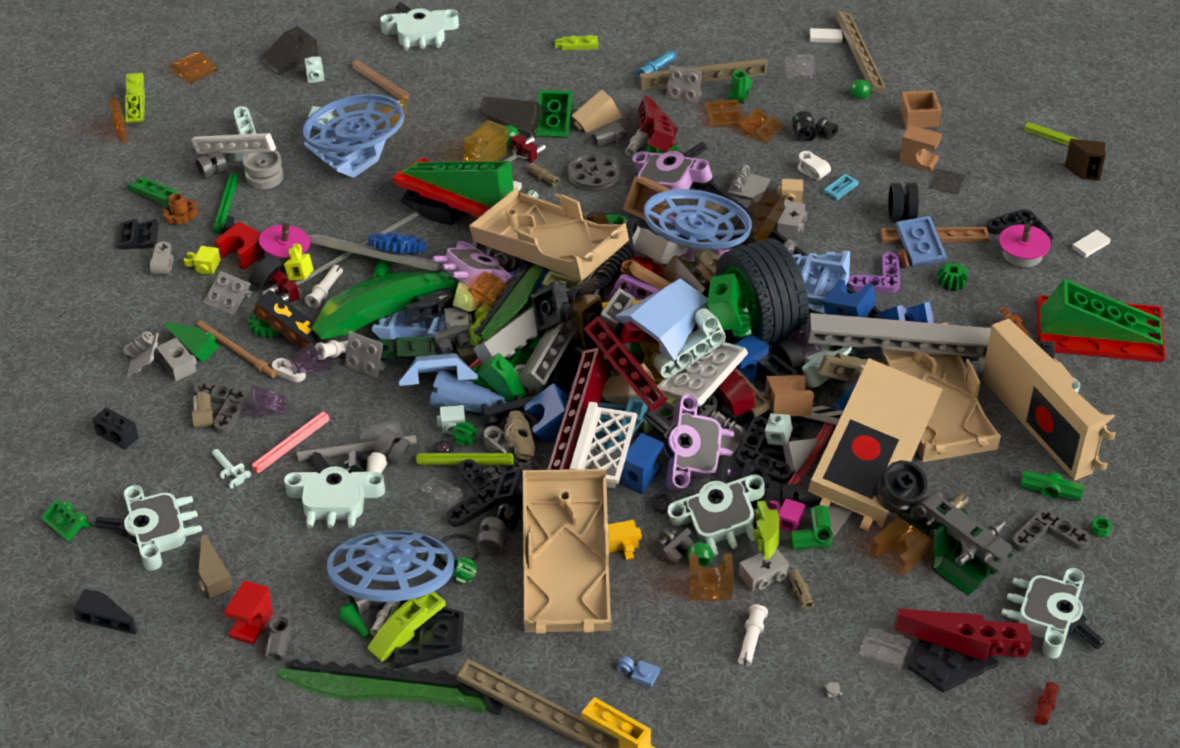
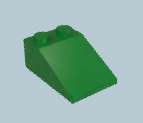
(556, 114)

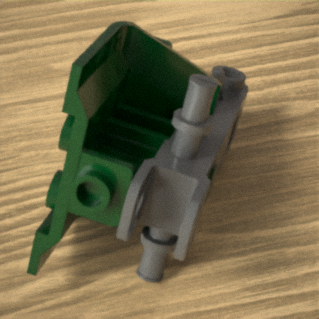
(962, 547)

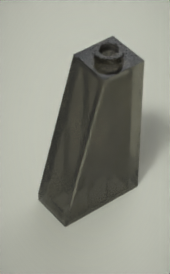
(518, 113)

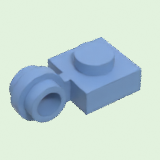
(642, 673)

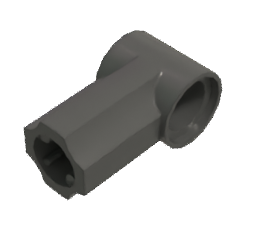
(614, 132)
(277, 639)

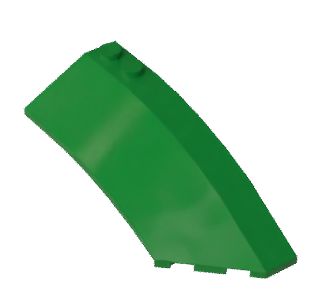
(377, 299)

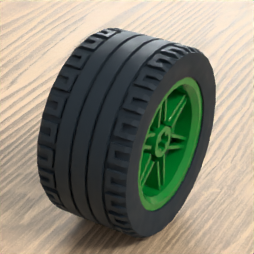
(770, 288)

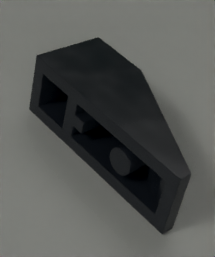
(100, 610)

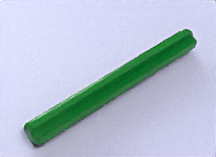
(225, 203)

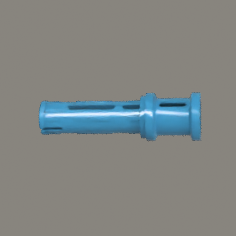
(657, 64)

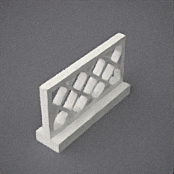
(587, 435)

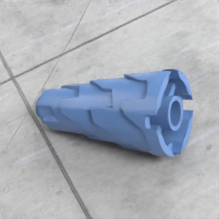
(455, 392)

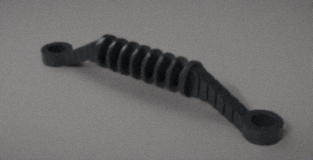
(610, 268)

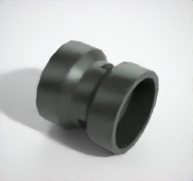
(827, 128)

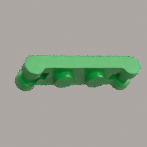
(152, 190)

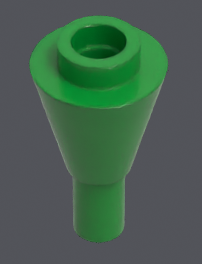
(349, 615)

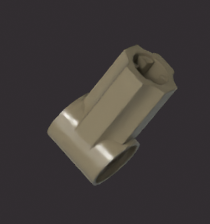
(202, 413)

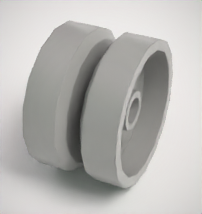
(263, 169)

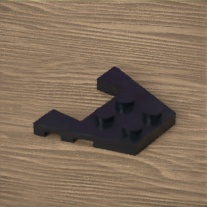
(438, 638)
(944, 668)

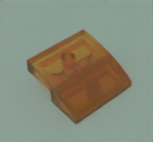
(194, 67)
(723, 113)
(118, 120)
(760, 126)
(487, 288)

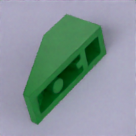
(195, 339)
(502, 377)

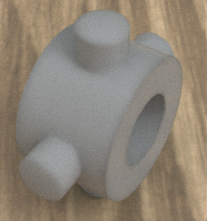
(832, 689)

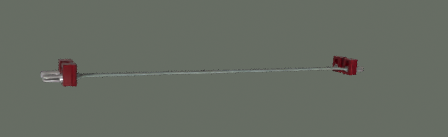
(291, 291)

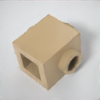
(791, 190)

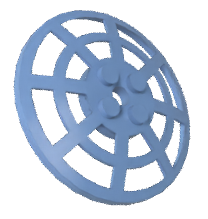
(354, 128)
(697, 224)
(390, 558)

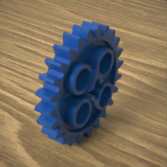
(397, 243)

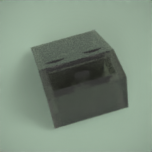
(290, 50)

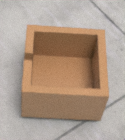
(920, 109)
(640, 192)

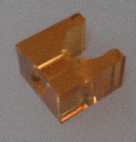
(903, 539)
(710, 583)

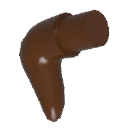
(903, 258)

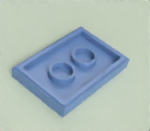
(921, 241)

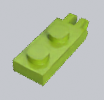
(577, 42)

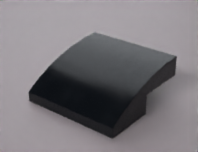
(137, 235)

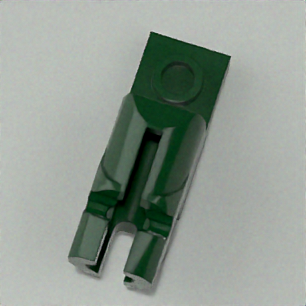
(408, 347)

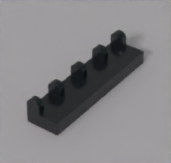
(496, 413)

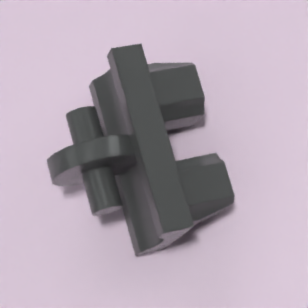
(451, 336)
(670, 553)

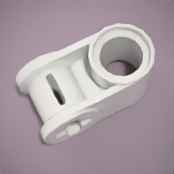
(813, 167)

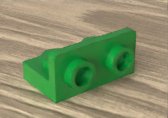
(63, 519)

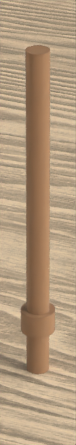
(260, 365)

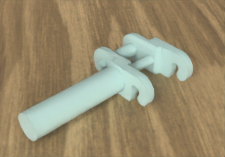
(231, 470)

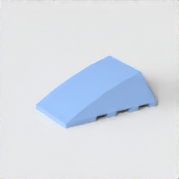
(351, 162)
(822, 274)
(667, 315)
(395, 326)
(434, 363)

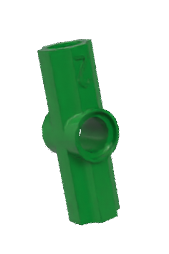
(1052, 485)

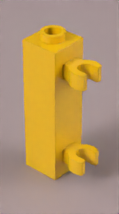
(624, 537)

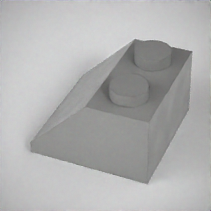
(657, 247)

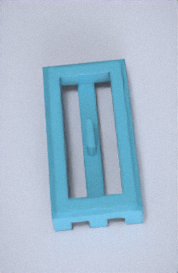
(843, 188)

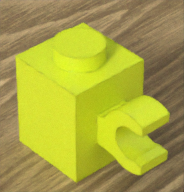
(205, 260)
(299, 265)

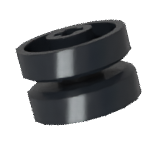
(903, 201)
(900, 486)

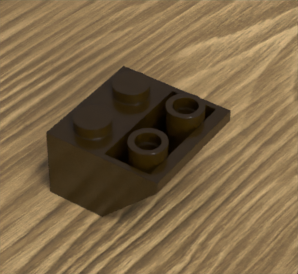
(1086, 158)

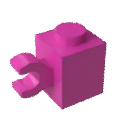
(790, 514)

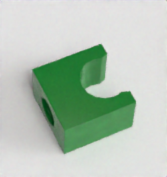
(724, 300)

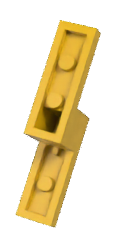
(627, 730)

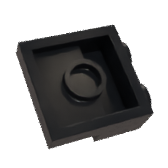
(549, 306)

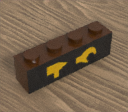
(286, 320)

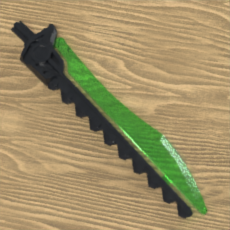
(510, 300)
(373, 683)

